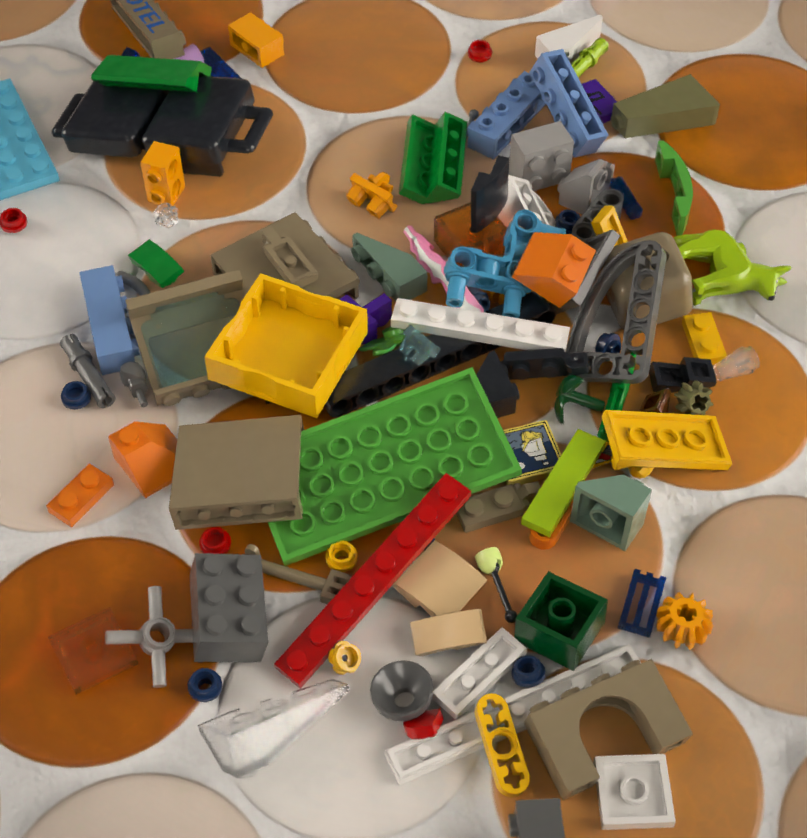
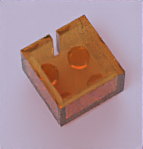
(454, 229)

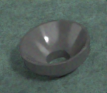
(397, 679)

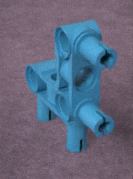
(492, 271)

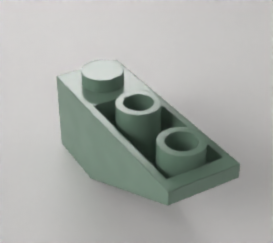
(392, 268)

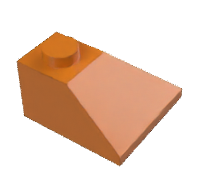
(145, 454)

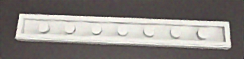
(463, 736)

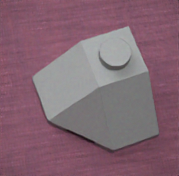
(584, 185)

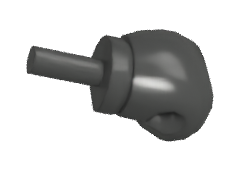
(134, 377)

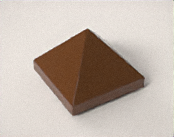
(657, 402)

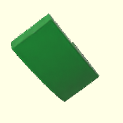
(156, 264)

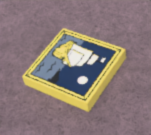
(534, 450)

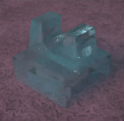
(423, 346)

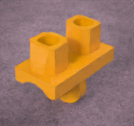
(375, 189)

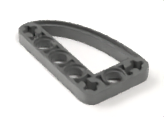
(623, 361)

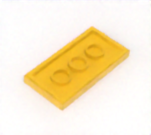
(666, 440)

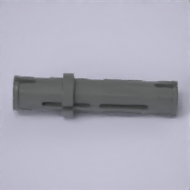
(81, 361)

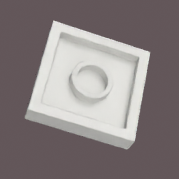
(634, 792)

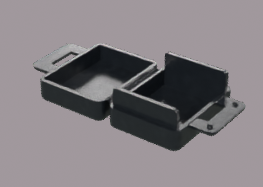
(199, 122)

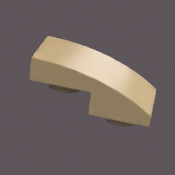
(448, 631)

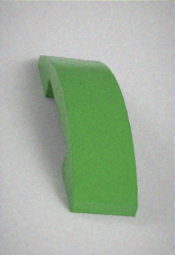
(672, 166)

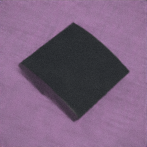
(489, 195)

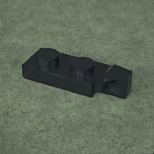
(545, 363)

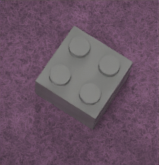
(541, 155)

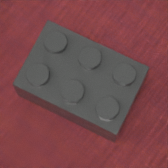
(228, 608)

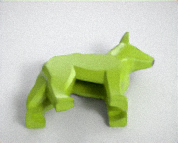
(729, 266)

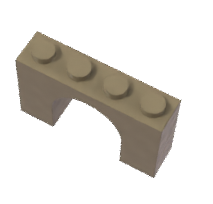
(635, 690)

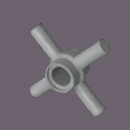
(148, 645)

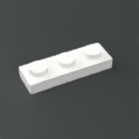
(478, 673)

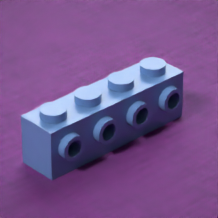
(568, 101)
(505, 116)

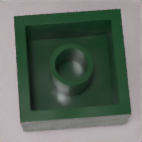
(560, 620)

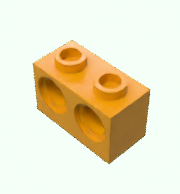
(162, 173)

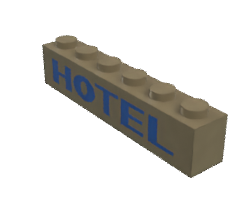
(151, 27)

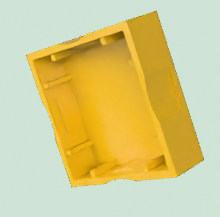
(287, 345)

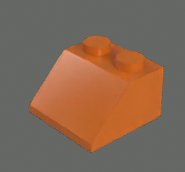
(554, 266)

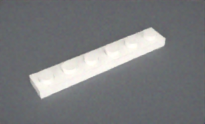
(478, 326)

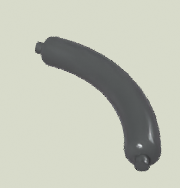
(134, 282)

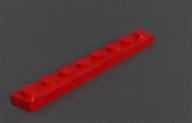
(372, 580)

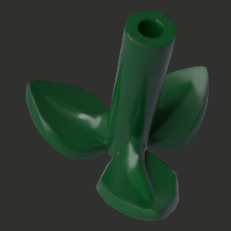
(566, 393)

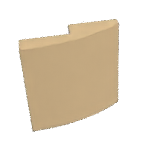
(439, 581)

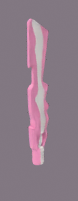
(434, 264)

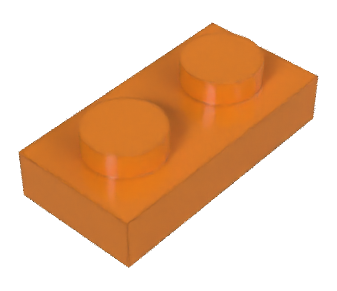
(80, 495)

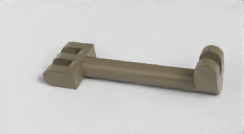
(329, 586)

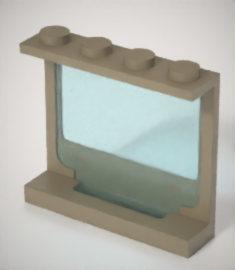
(179, 328)

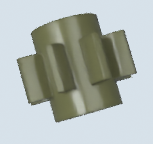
(693, 398)

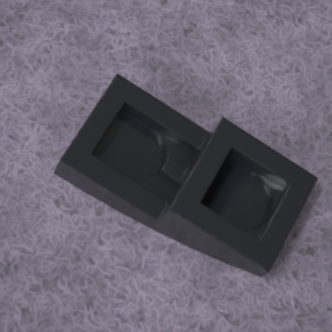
(673, 375)

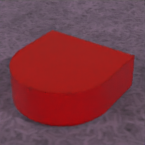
(425, 725)

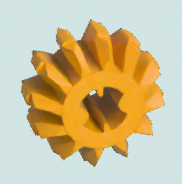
(684, 620)

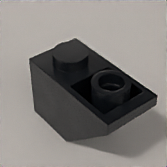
(497, 386)

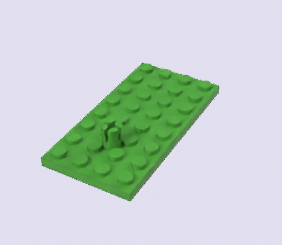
(386, 458)

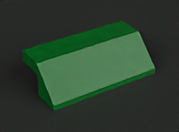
(150, 73)
(433, 159)

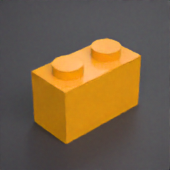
(256, 39)

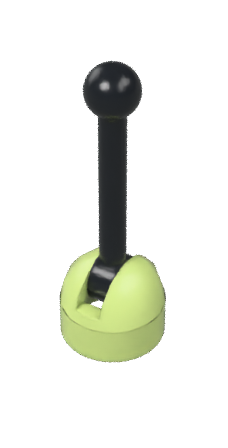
(491, 562)

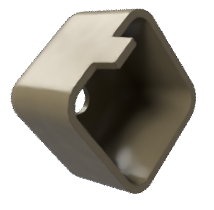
(676, 289)

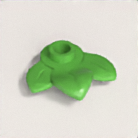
(392, 338)

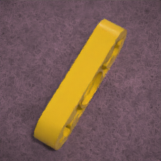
(518, 767)

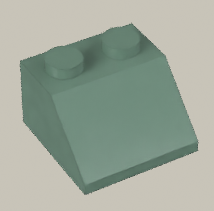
(611, 508)

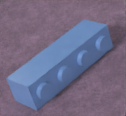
(108, 319)

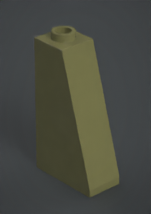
(666, 109)

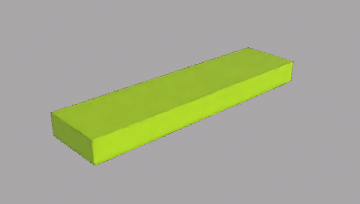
(560, 484)

